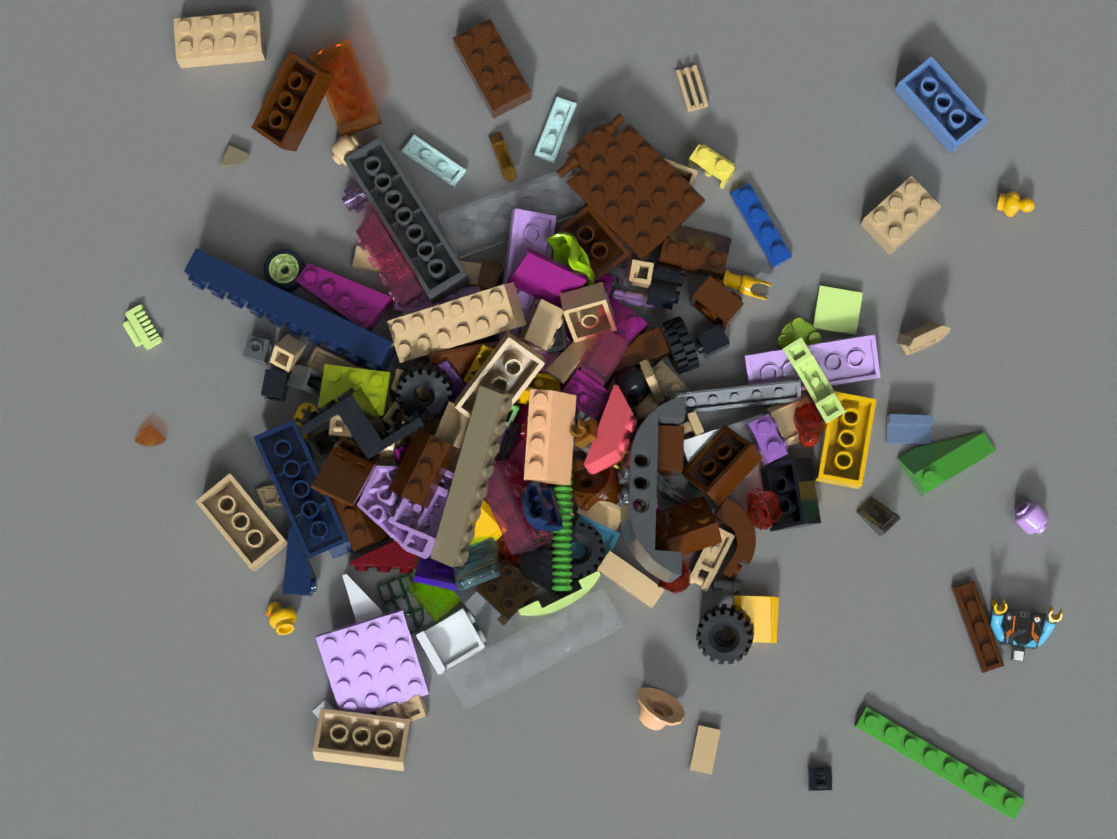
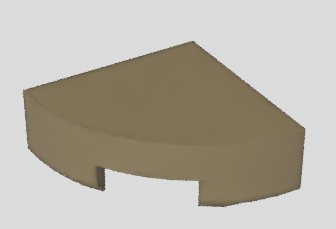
(233, 157)

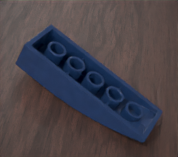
(293, 476)

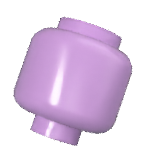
(1031, 517)

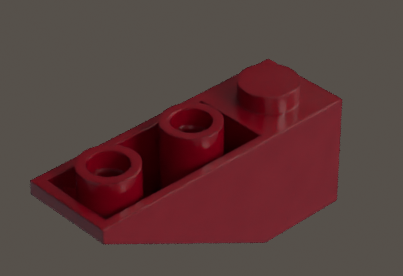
(387, 558)

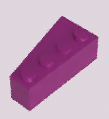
(345, 297)

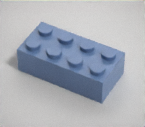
(941, 105)

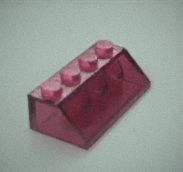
(388, 260)

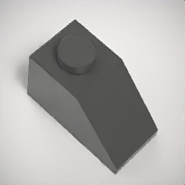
(306, 380)

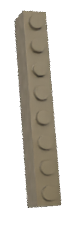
(472, 476)

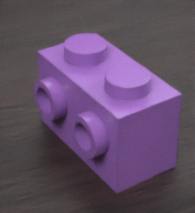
(766, 438)

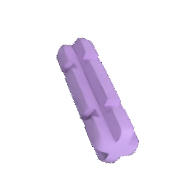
(631, 298)

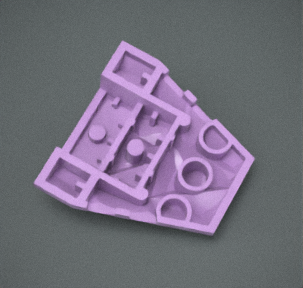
(402, 519)

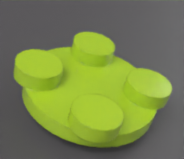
(797, 329)

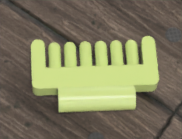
(136, 330)

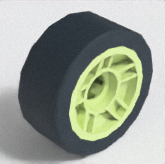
(278, 261)

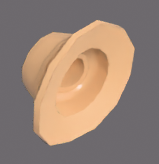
(658, 708)

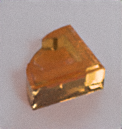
(149, 437)

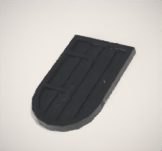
(538, 569)

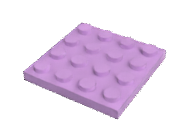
(372, 663)

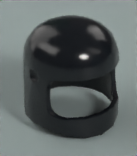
(632, 382)

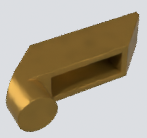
(503, 157)

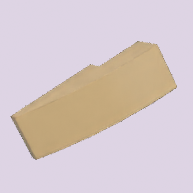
(630, 579)

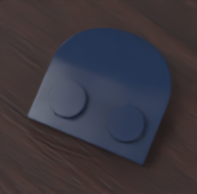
(541, 507)

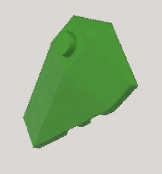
(938, 462)

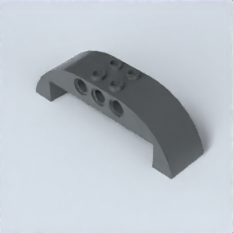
(640, 469)

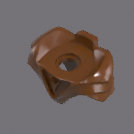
(598, 486)

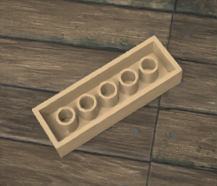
(457, 322)

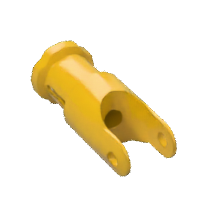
(743, 283)

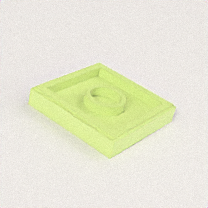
(837, 310)

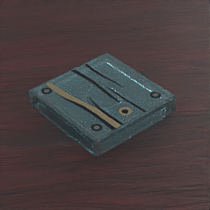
(480, 565)

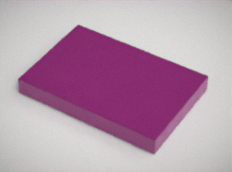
(545, 277)

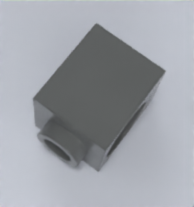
(258, 350)

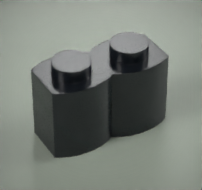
(664, 286)

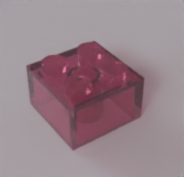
(604, 357)

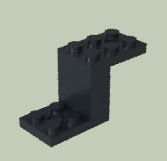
(363, 421)

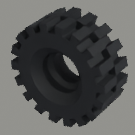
(679, 341)
(424, 376)
(594, 550)
(720, 649)

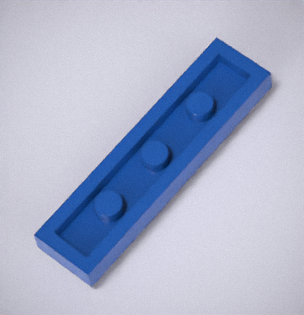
(760, 225)

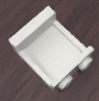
(452, 641)

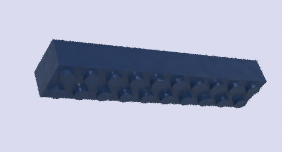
(290, 311)

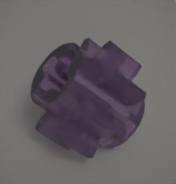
(354, 199)

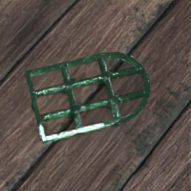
(405, 596)

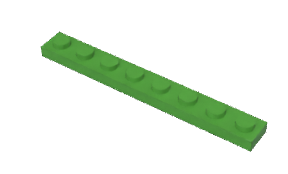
(940, 763)

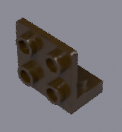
(508, 591)

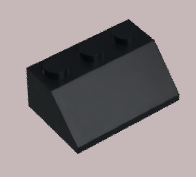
(796, 491)

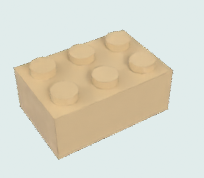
(900, 215)

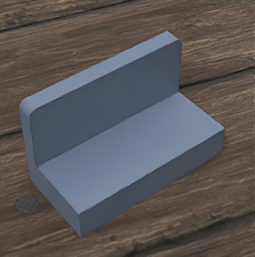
(909, 429)

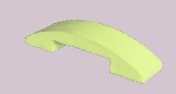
(814, 380)
(586, 585)

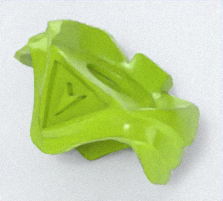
(569, 252)

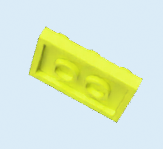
(340, 379)

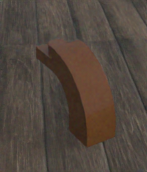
(737, 521)

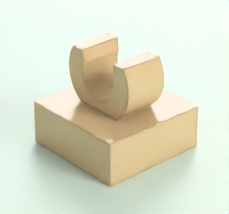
(692, 424)
(338, 428)

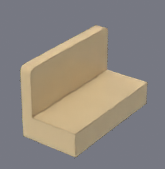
(604, 514)

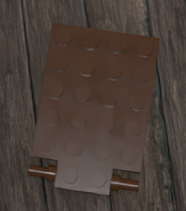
(630, 186)

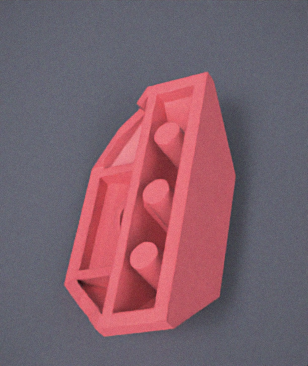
(612, 434)

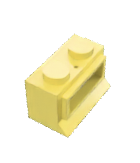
(712, 163)

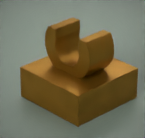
(585, 432)

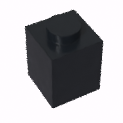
(711, 341)
(275, 384)

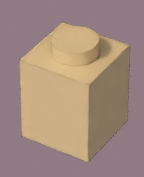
(287, 353)

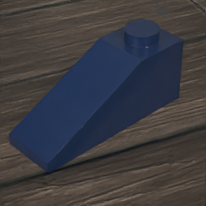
(298, 574)

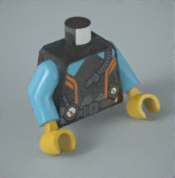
(1021, 628)

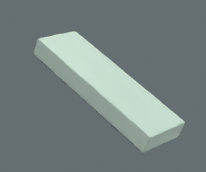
(555, 129)
(434, 161)

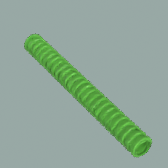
(562, 539)

